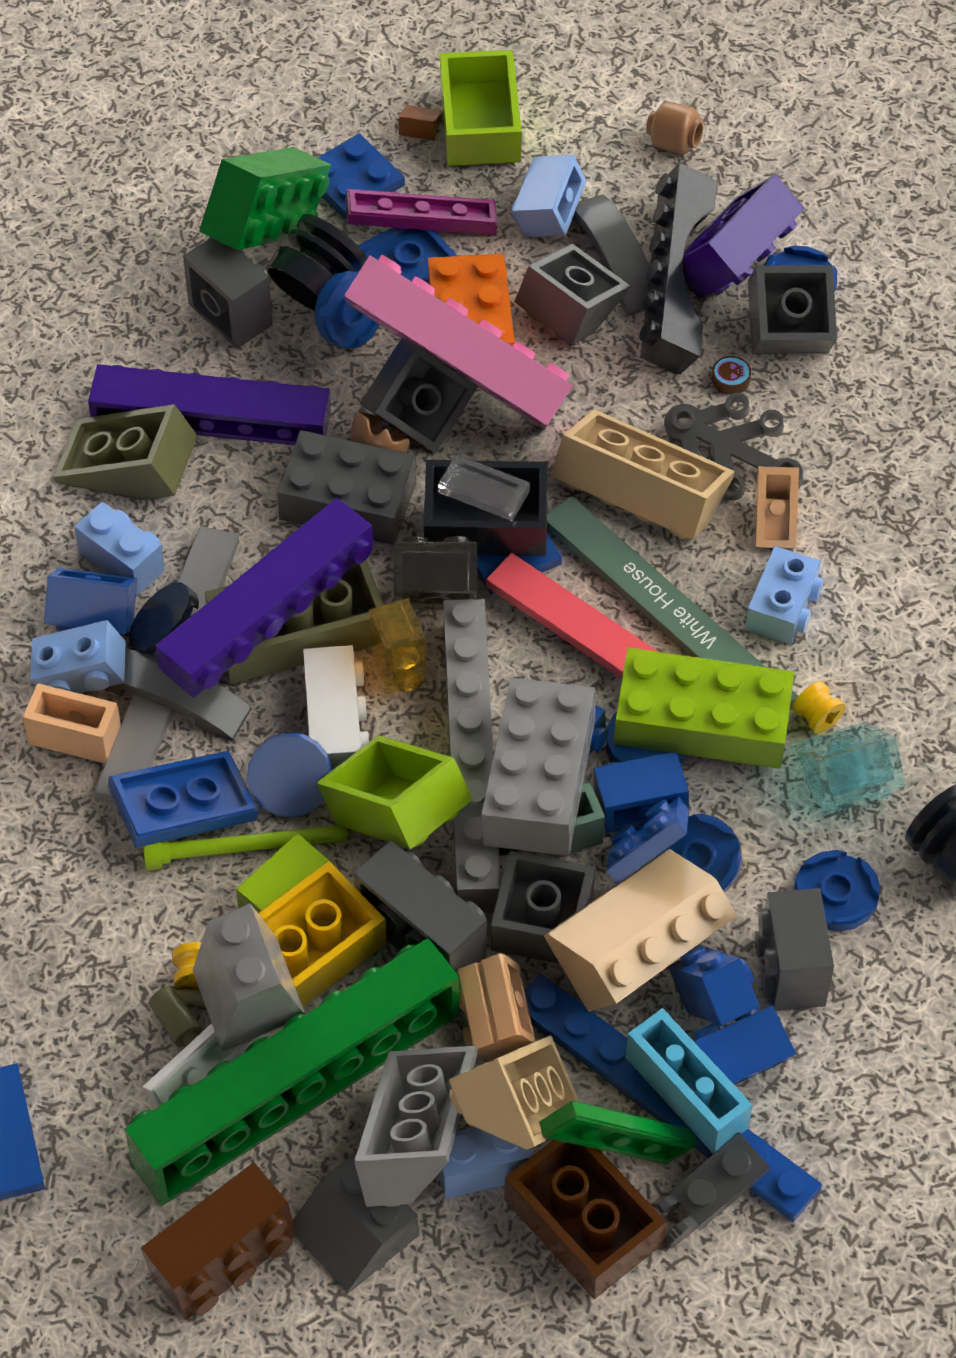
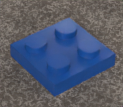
(358, 167)
(638, 845)

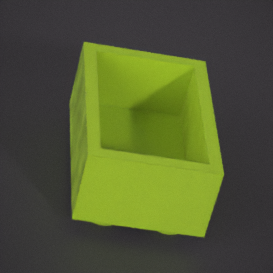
(480, 107)
(395, 791)

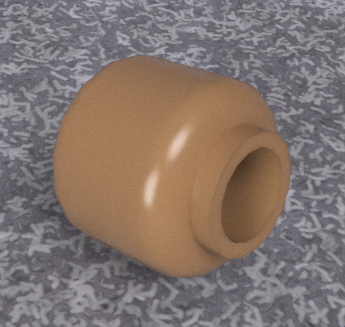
(675, 127)

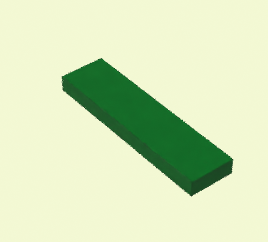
(618, 1132)

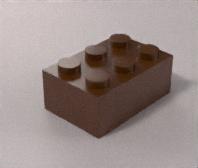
(585, 1213)
(220, 1242)

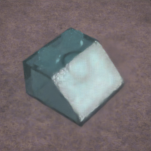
(850, 765)

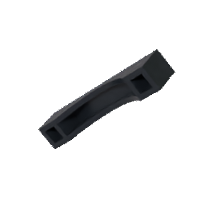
(671, 326)

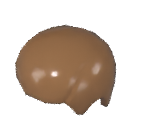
(368, 430)

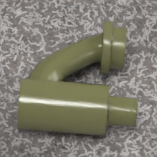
(175, 1016)

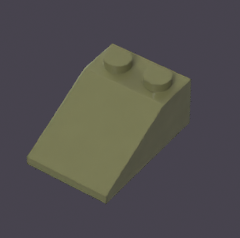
(128, 453)

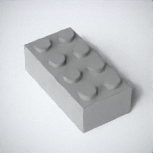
(539, 767)

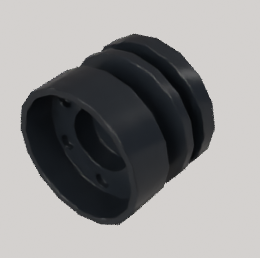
(317, 257)
(934, 836)

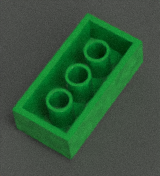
(263, 196)

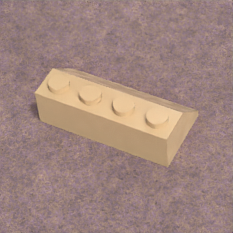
(641, 474)
(638, 928)
(514, 1093)

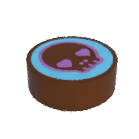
(731, 375)

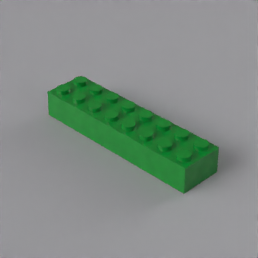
(292, 1071)

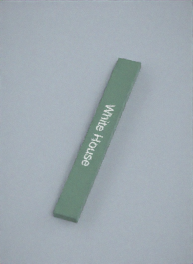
(644, 586)

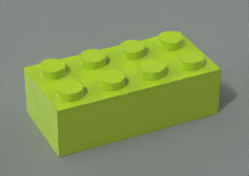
(703, 708)

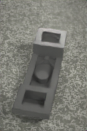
(616, 247)
(213, 708)

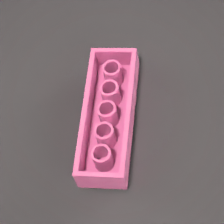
(457, 341)

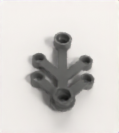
(727, 441)

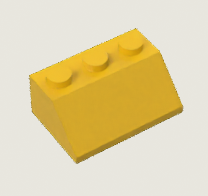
(324, 930)

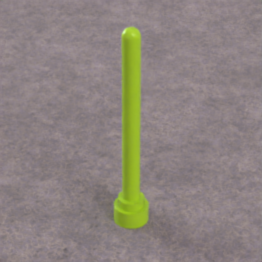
(163, 852)

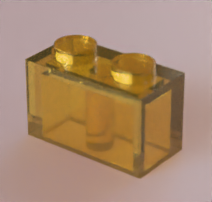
(398, 646)

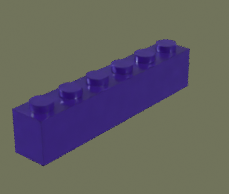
(216, 404)
(265, 598)

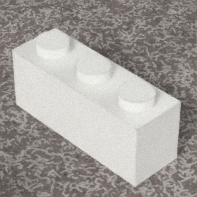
(333, 701)

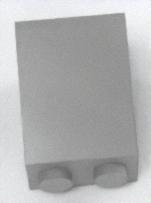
(244, 978)

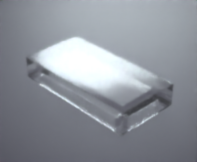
(484, 487)

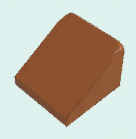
(419, 122)

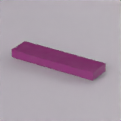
(421, 212)

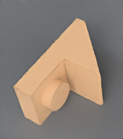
(776, 507)

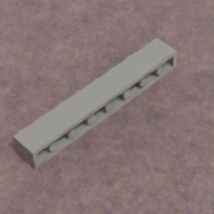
(471, 746)

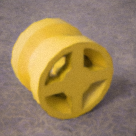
(819, 707)
(184, 960)

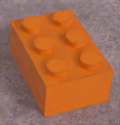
(476, 284)

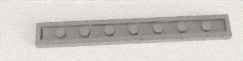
(148, 721)

